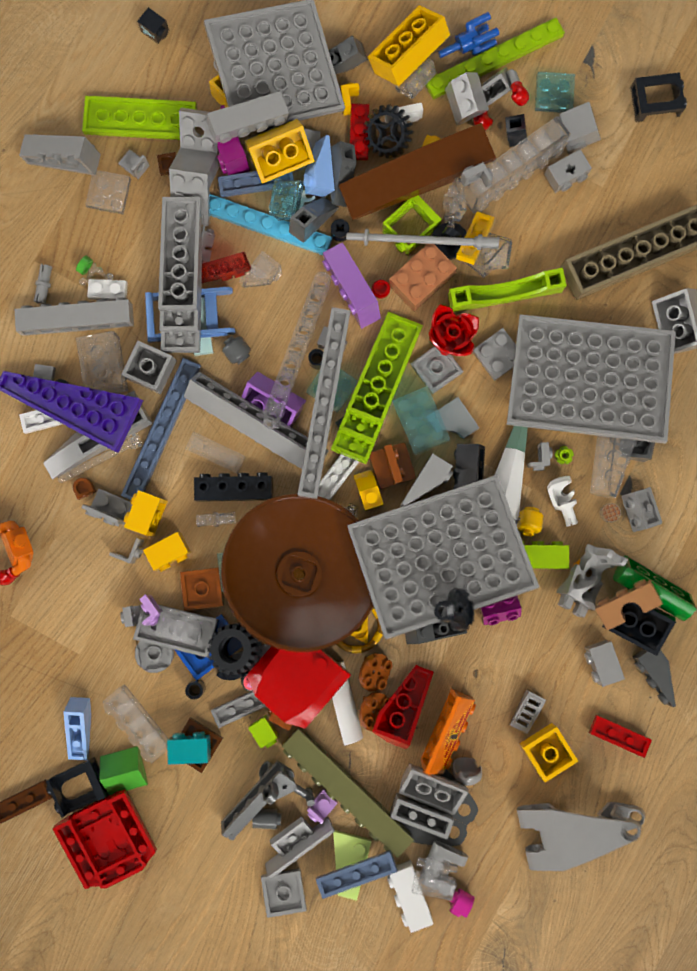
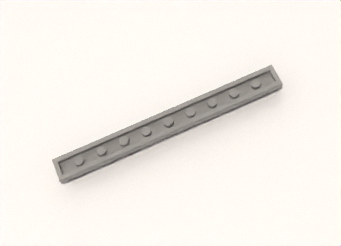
(324, 403)

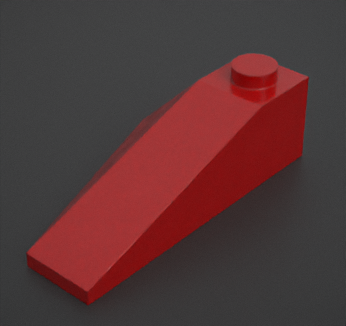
(401, 713)

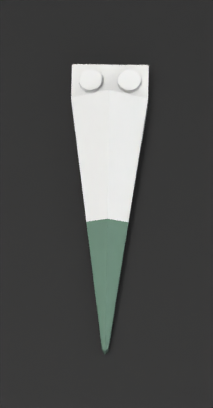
(511, 468)

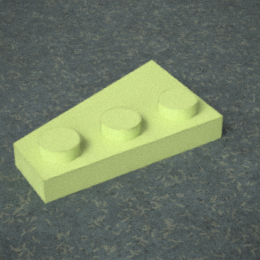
(349, 850)

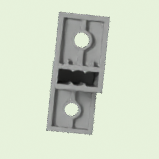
(195, 161)

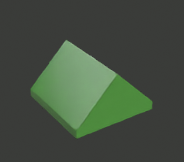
(122, 770)

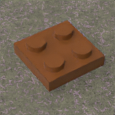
(201, 589)

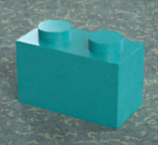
(188, 749)

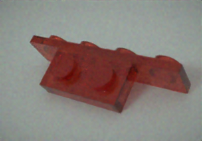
(225, 268)

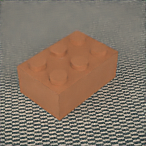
(422, 276)

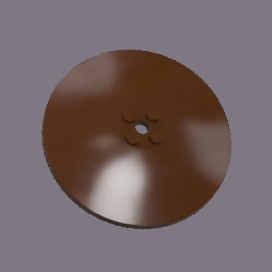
(260, 579)

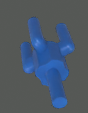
(472, 38)

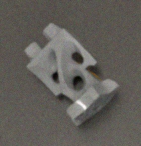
(577, 584)

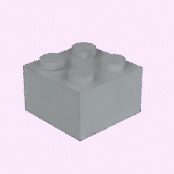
(149, 367)

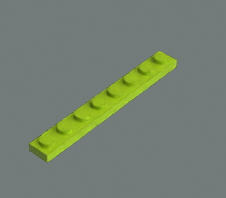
(499, 55)

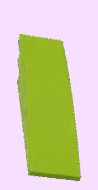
(377, 387)

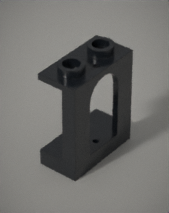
(639, 100)
(64, 805)

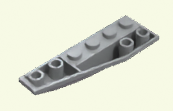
(81, 448)

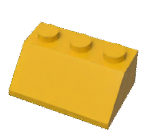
(279, 150)

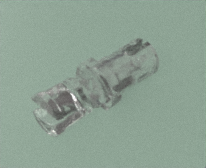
(216, 519)

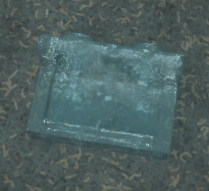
(285, 198)

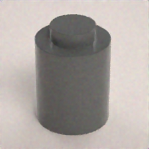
(267, 819)

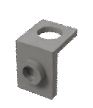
(134, 164)
(136, 552)

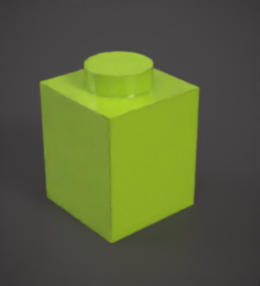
(264, 732)

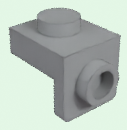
(475, 173)
(544, 455)
(130, 615)

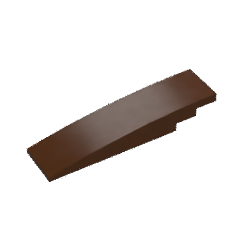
(416, 172)

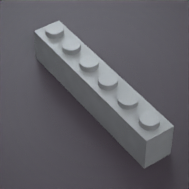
(74, 317)

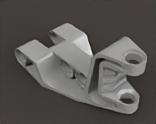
(576, 838)

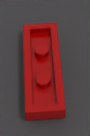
(359, 115)
(620, 736)

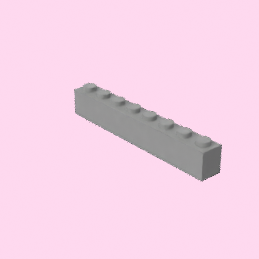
(246, 418)

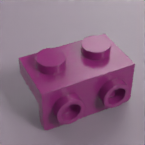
(501, 611)

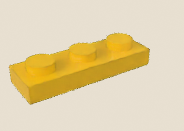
(480, 225)

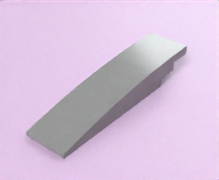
(180, 275)

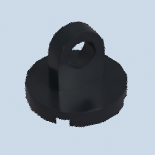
(442, 230)
(459, 609)

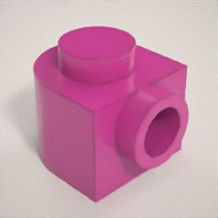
(461, 903)

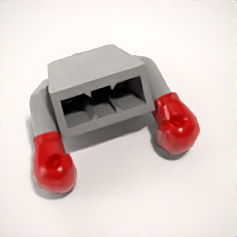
(498, 86)

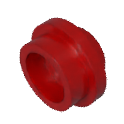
(381, 289)

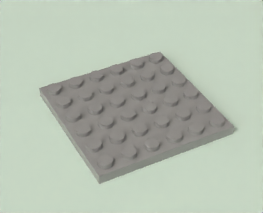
(273, 53)

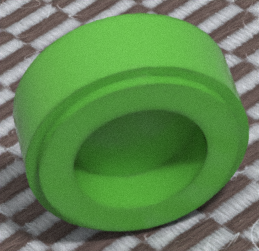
(84, 264)

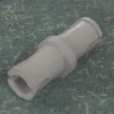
(42, 284)

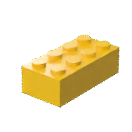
(409, 45)

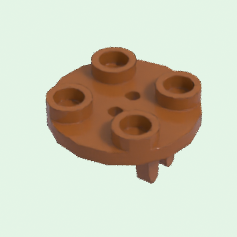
(375, 672)
(370, 708)

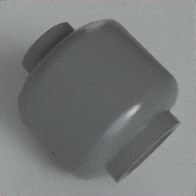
(236, 349)

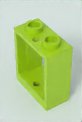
(423, 210)

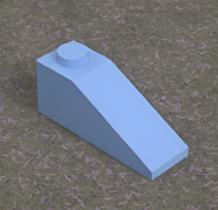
(319, 174)
(77, 727)

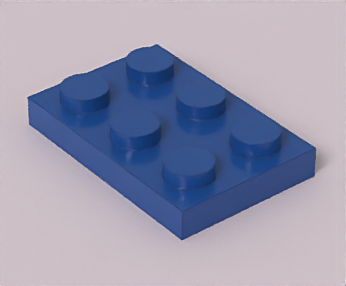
(201, 665)

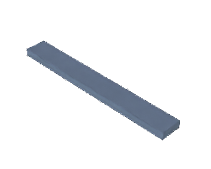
(160, 430)

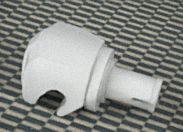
(562, 501)

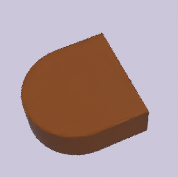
(83, 487)

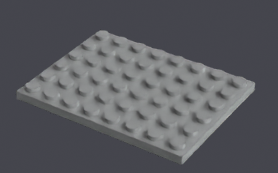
(592, 378)
(441, 545)

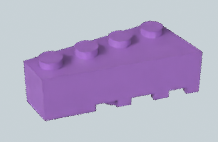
(351, 285)

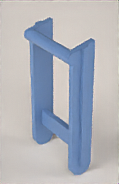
(211, 314)

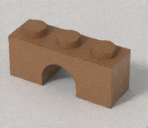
(642, 594)

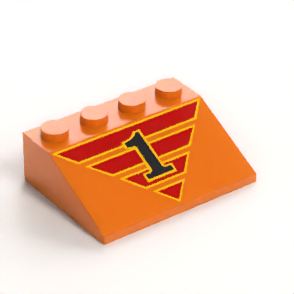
(447, 732)

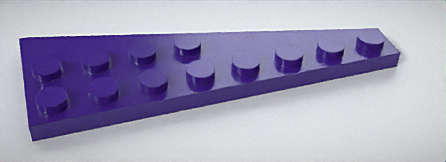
(92, 412)

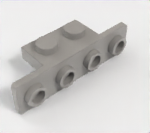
(295, 842)

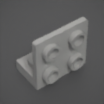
(109, 507)

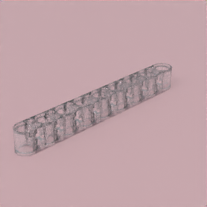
(296, 357)

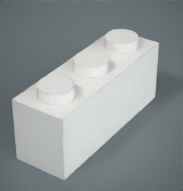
(414, 906)

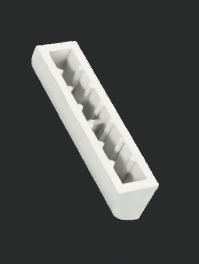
(347, 713)

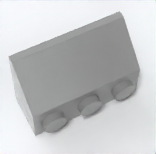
(679, 314)
(432, 789)

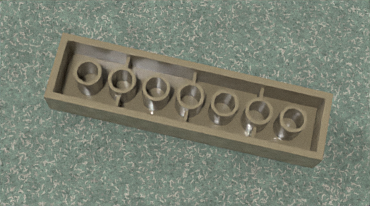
(632, 253)

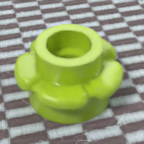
(559, 455)

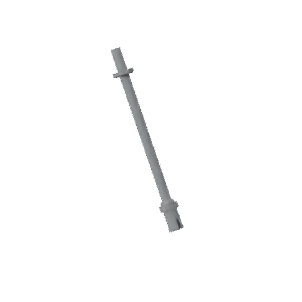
(478, 242)

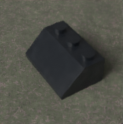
(645, 629)

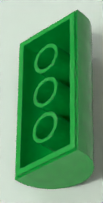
(674, 599)

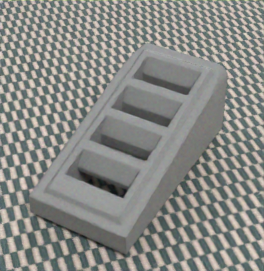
(533, 715)

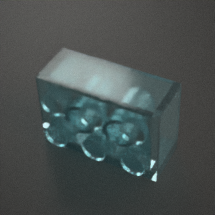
(421, 420)

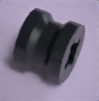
(339, 235)

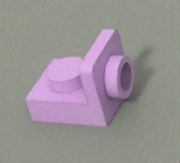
(150, 606)
(322, 807)

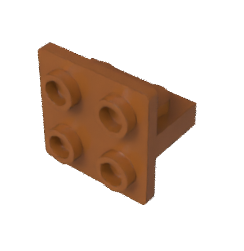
(392, 465)

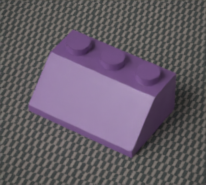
(258, 392)

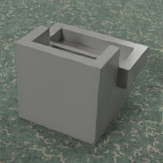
(581, 125)

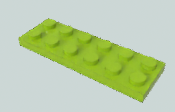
(133, 117)

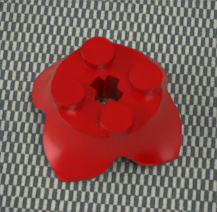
(462, 327)

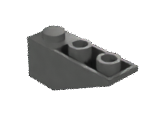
(347, 55)
(343, 167)
(311, 218)
(432, 632)
(658, 674)

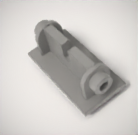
(207, 241)

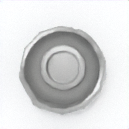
(466, 771)

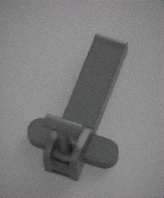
(274, 783)

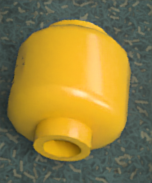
(530, 521)

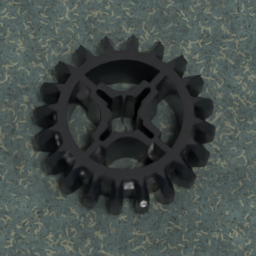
(375, 122)

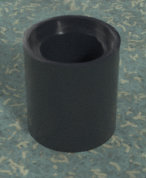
(315, 352)
(190, 694)

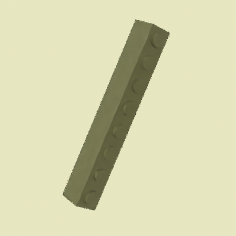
(347, 791)

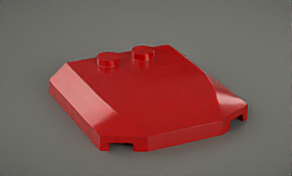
(296, 683)
(106, 841)

